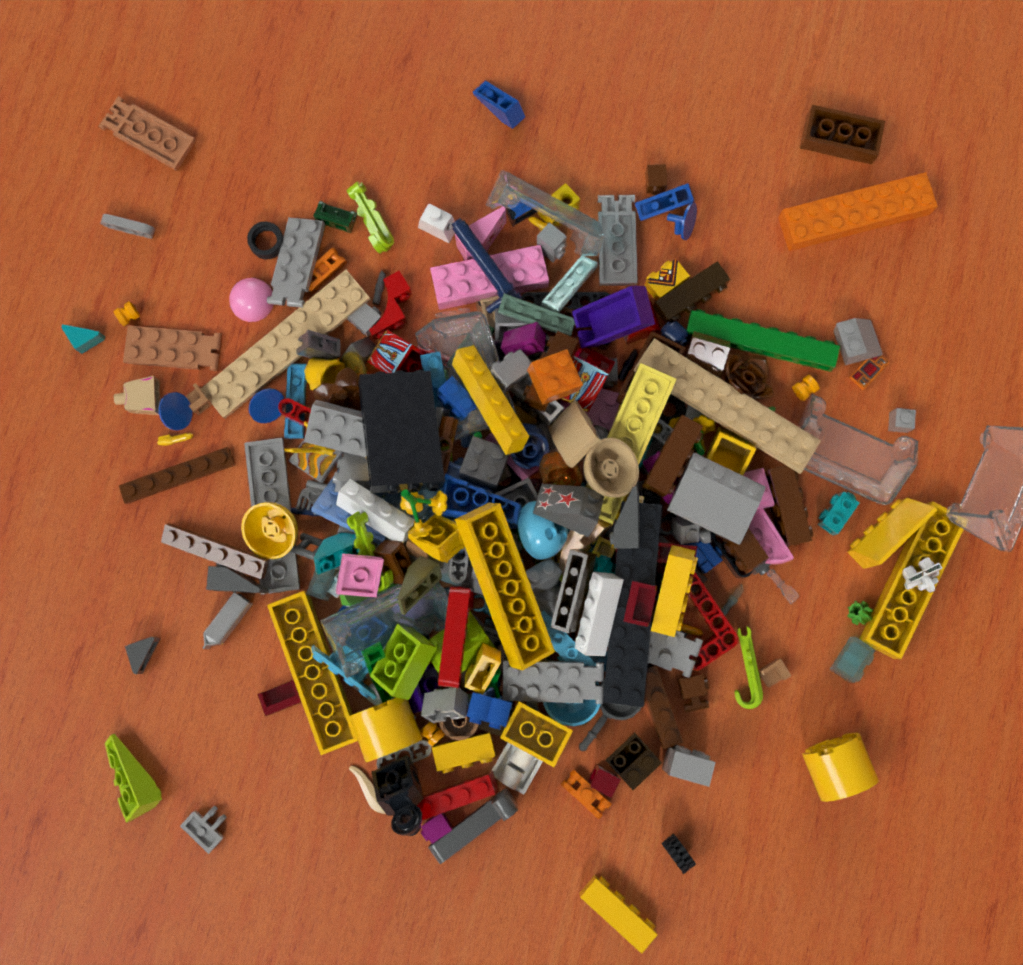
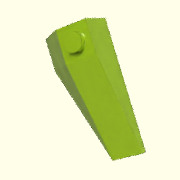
(136, 786)

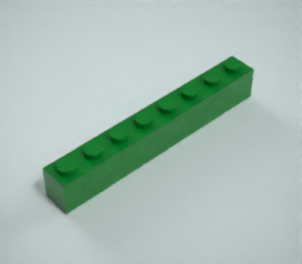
(766, 341)

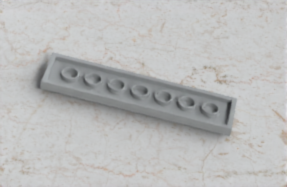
(270, 484)

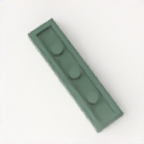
(531, 313)

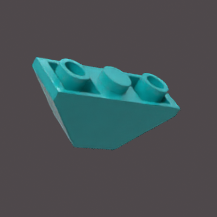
(331, 551)

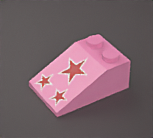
(485, 230)

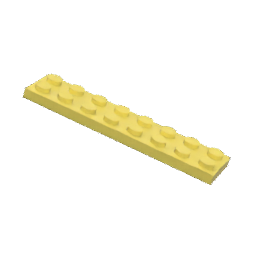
(637, 421)

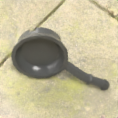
(609, 710)

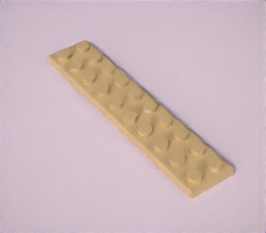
(278, 348)
(731, 409)

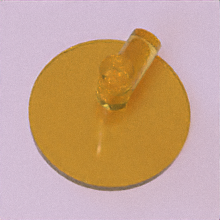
(355, 362)

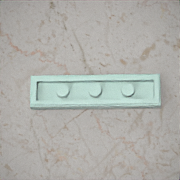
(569, 284)

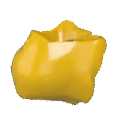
(322, 371)

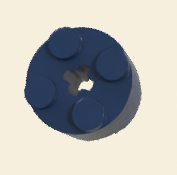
(534, 448)

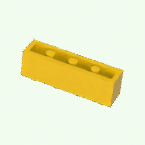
(618, 914)

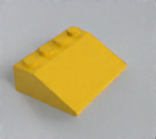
(890, 532)

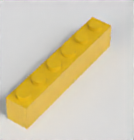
(490, 400)

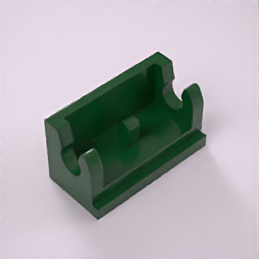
(335, 217)

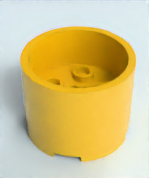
(385, 728)
(840, 767)

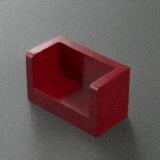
(640, 603)
(279, 698)
(604, 781)

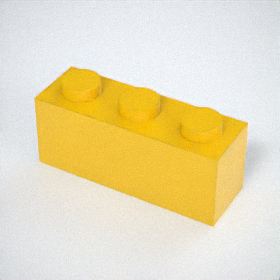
(464, 752)

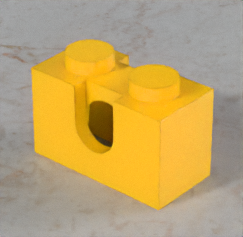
(477, 676)

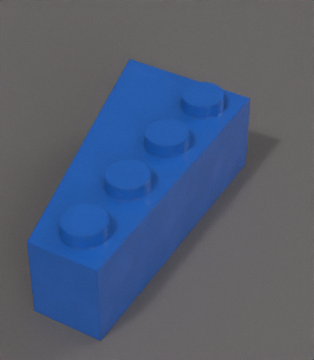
(465, 498)

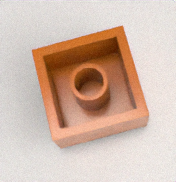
(554, 376)

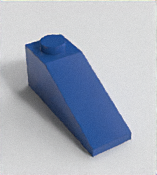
(500, 104)
(665, 202)

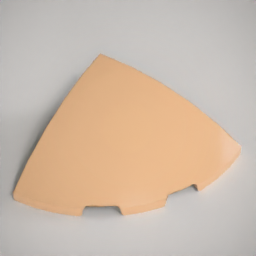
(579, 541)

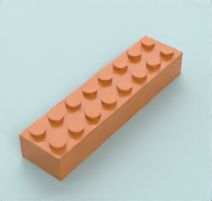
(857, 211)

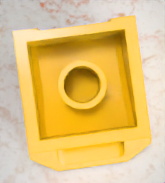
(442, 541)

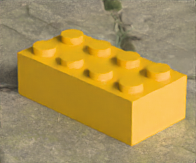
(673, 589)

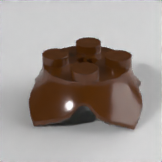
(748, 377)
(342, 392)

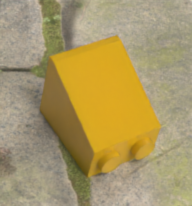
(730, 451)

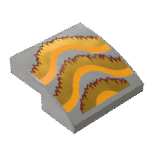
(315, 464)

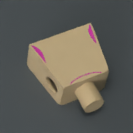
(140, 396)

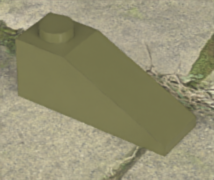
(418, 581)

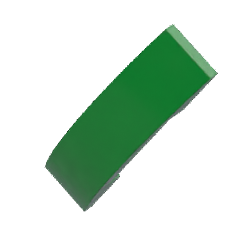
(371, 656)

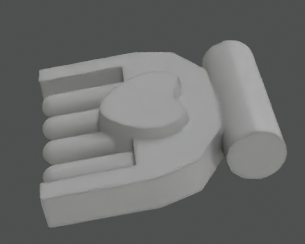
(311, 493)

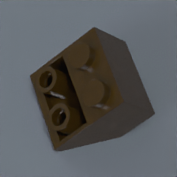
(633, 761)

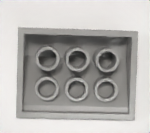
(716, 498)

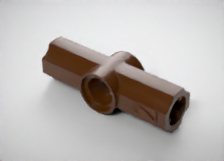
(447, 435)

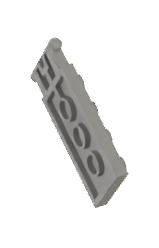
(619, 248)
(296, 261)
(674, 652)
(553, 682)

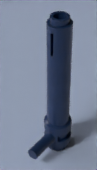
(485, 262)

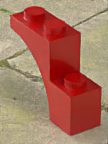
(393, 317)

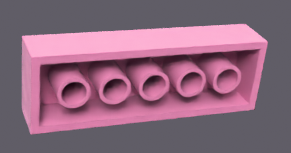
(466, 282)

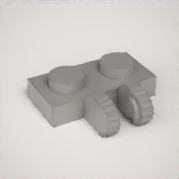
(202, 831)

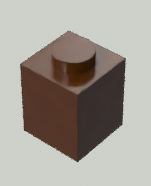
(656, 179)

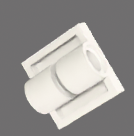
(516, 768)

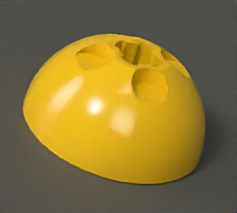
(269, 530)

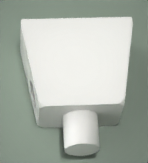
(436, 222)

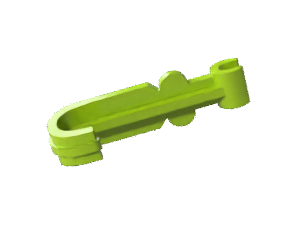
(380, 234)
(363, 543)
(751, 670)

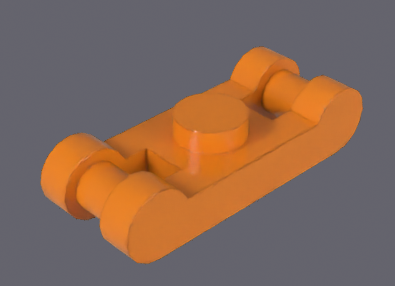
(324, 270)
(586, 794)

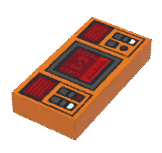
(868, 371)

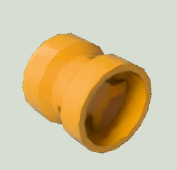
(127, 313)
(805, 388)
(428, 730)

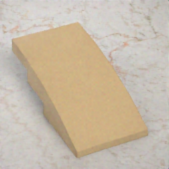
(573, 434)

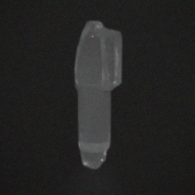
(451, 313)

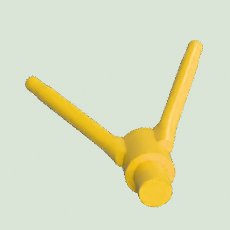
(316, 449)

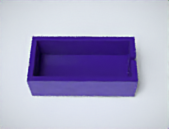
(614, 316)

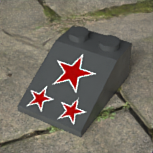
(570, 507)

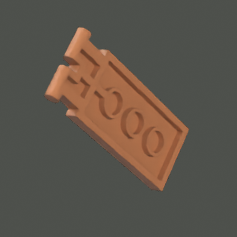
(148, 133)
(171, 348)

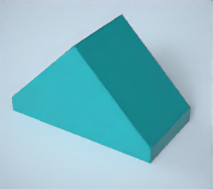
(82, 338)

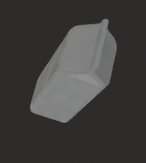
(226, 620)

